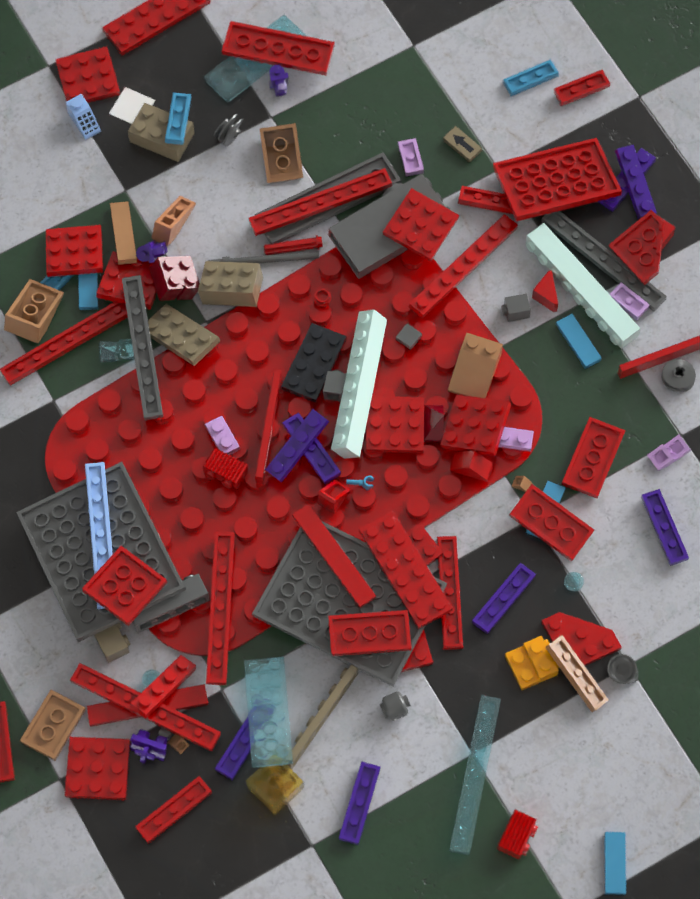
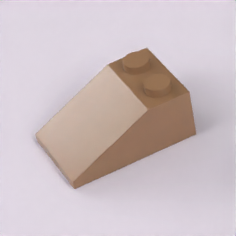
(281, 153)
(32, 311)
(475, 366)

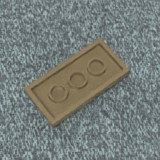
(181, 334)

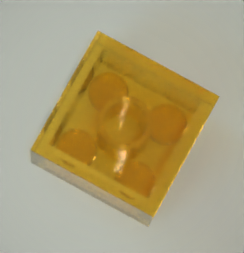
(275, 786)

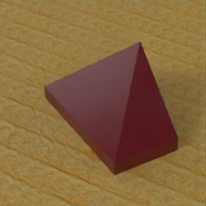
(433, 423)

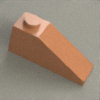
(172, 220)

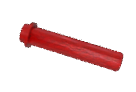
(295, 245)

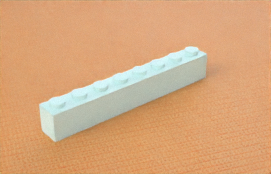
(582, 286)
(359, 384)

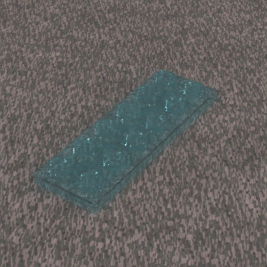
(237, 74)
(268, 712)

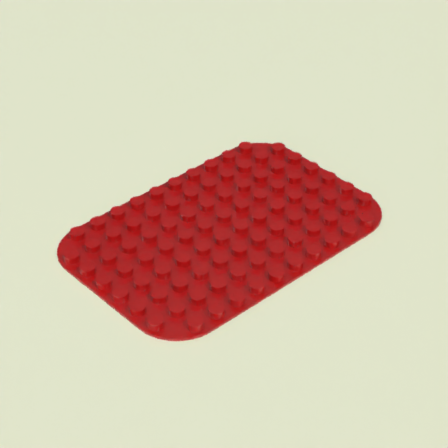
(235, 382)

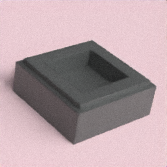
(408, 336)

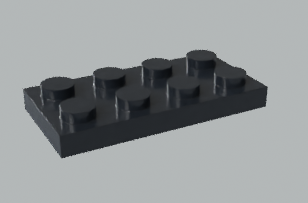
(312, 361)

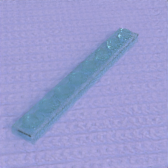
(475, 775)

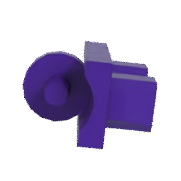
(278, 80)
(151, 251)
(148, 748)

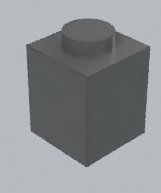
(516, 307)
(334, 385)

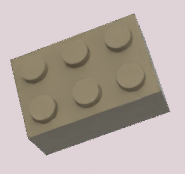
(150, 131)
(230, 283)

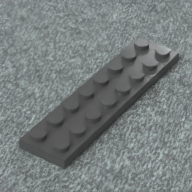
(369, 166)

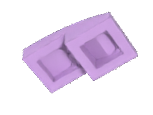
(669, 453)

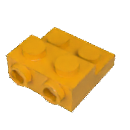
(532, 663)

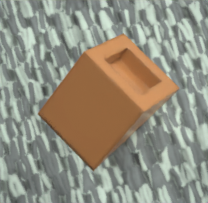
(521, 483)
(178, 743)

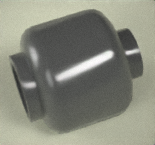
(395, 706)

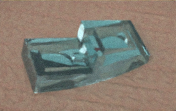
(116, 351)

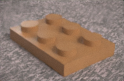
(52, 725)

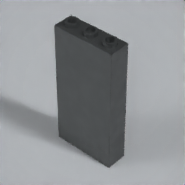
(361, 234)

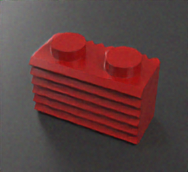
(225, 469)
(517, 834)

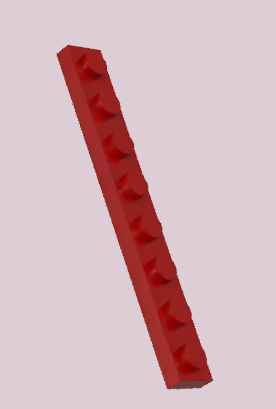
(320, 202)
(463, 266)
(64, 342)
(220, 608)
(162, 716)

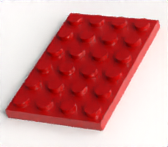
(556, 179)

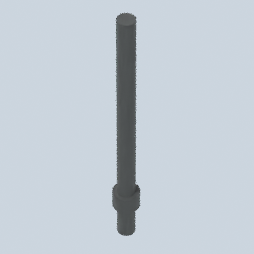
(271, 258)

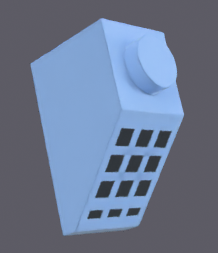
(82, 116)

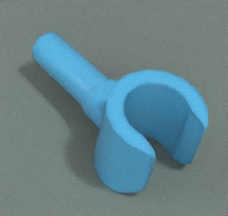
(362, 482)

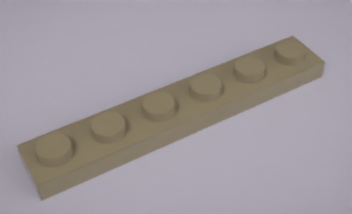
(325, 709)

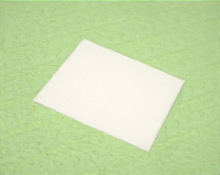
(129, 105)

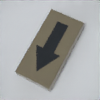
(462, 144)

